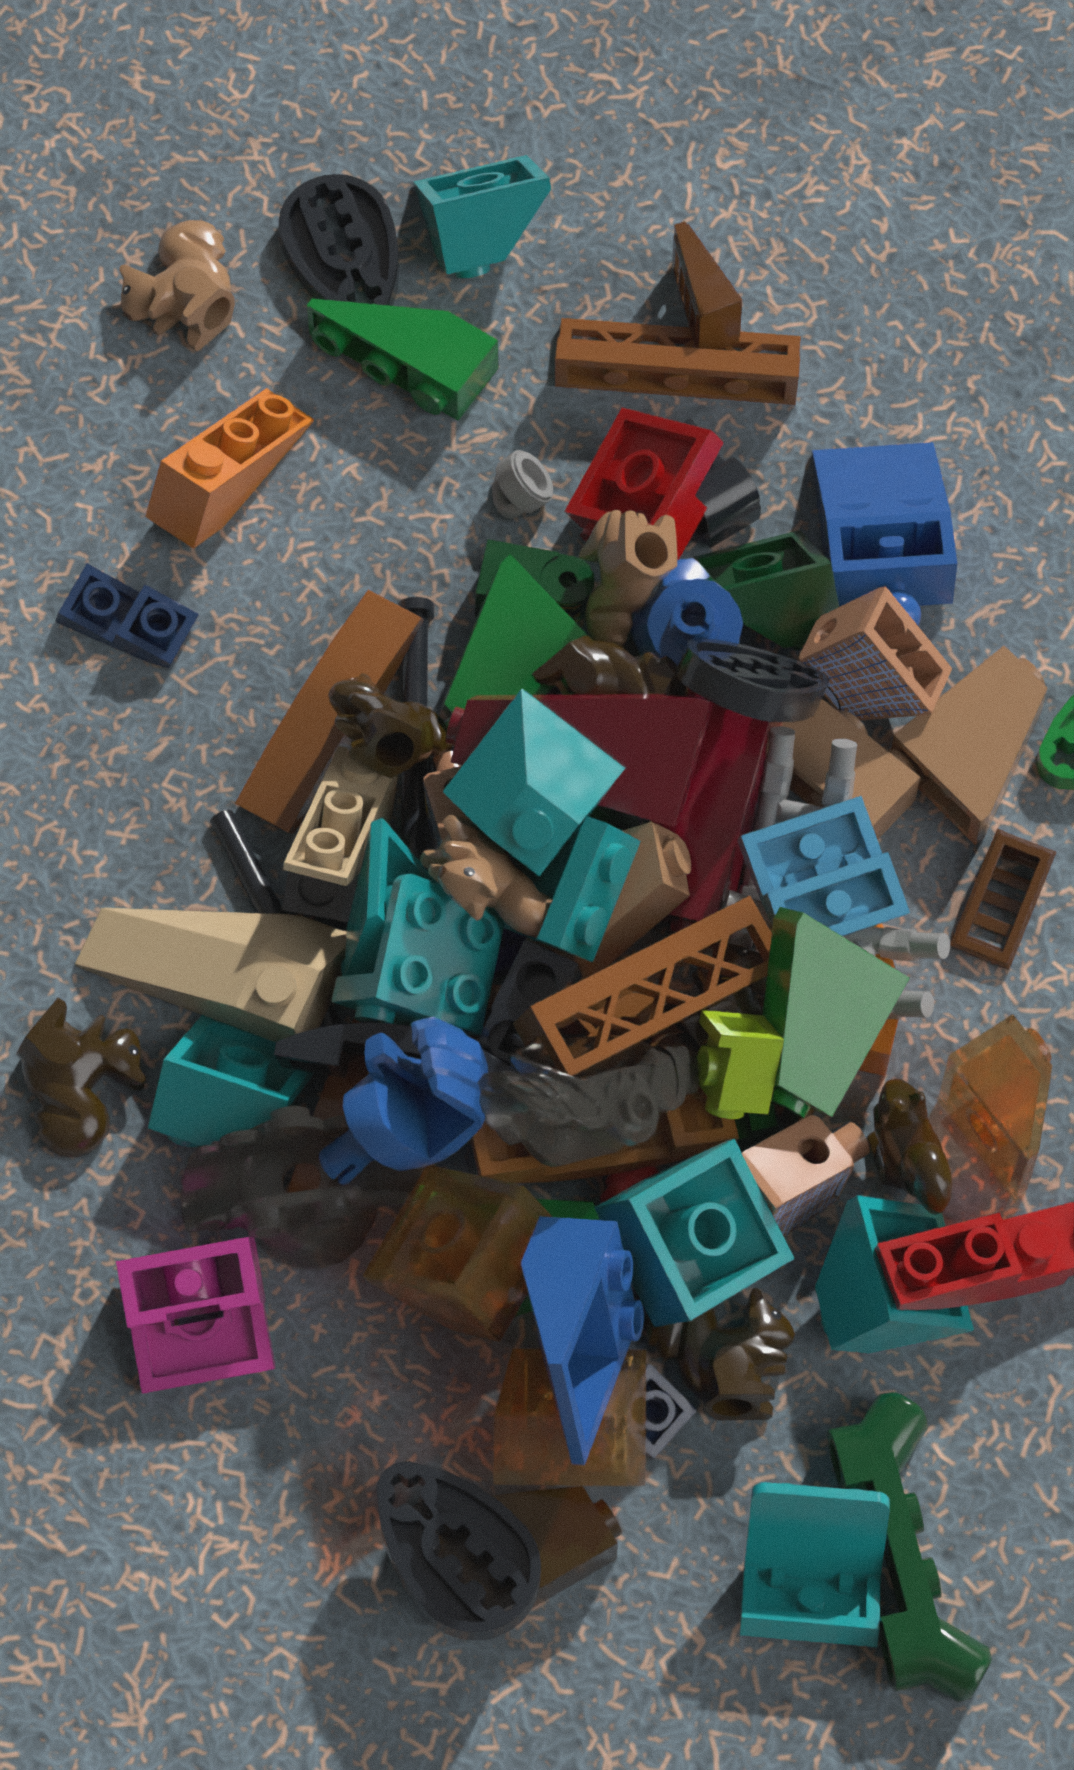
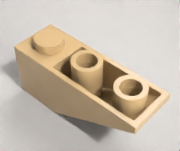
(339, 821)

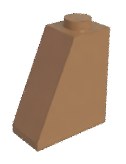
(975, 740)
(649, 894)

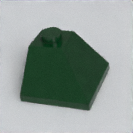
(777, 585)

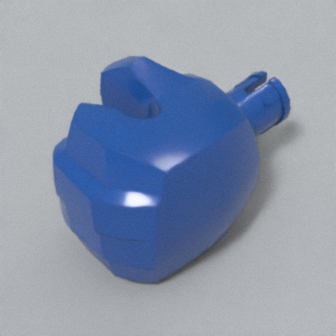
(685, 609)
(410, 1107)

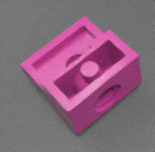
(192, 1284)

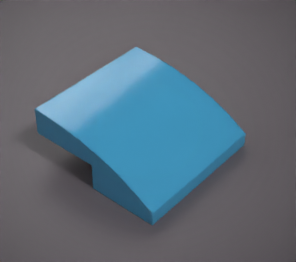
(826, 868)

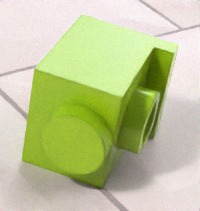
(738, 1063)

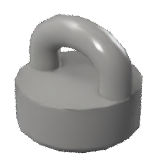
(523, 482)

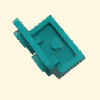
(583, 887)
(428, 961)
(814, 1564)

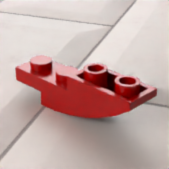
(980, 1259)

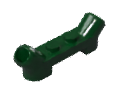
(915, 1641)

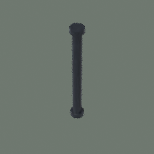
(416, 690)

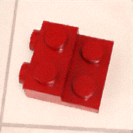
(648, 469)

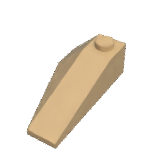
(239, 968)

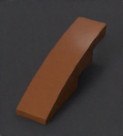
(307, 738)

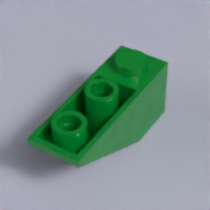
(418, 349)

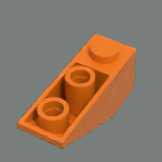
(222, 466)

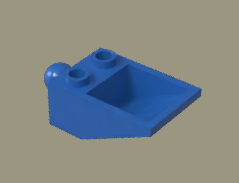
(886, 523)
(582, 1317)

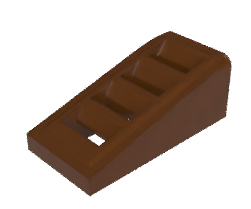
(706, 293)
(1022, 853)

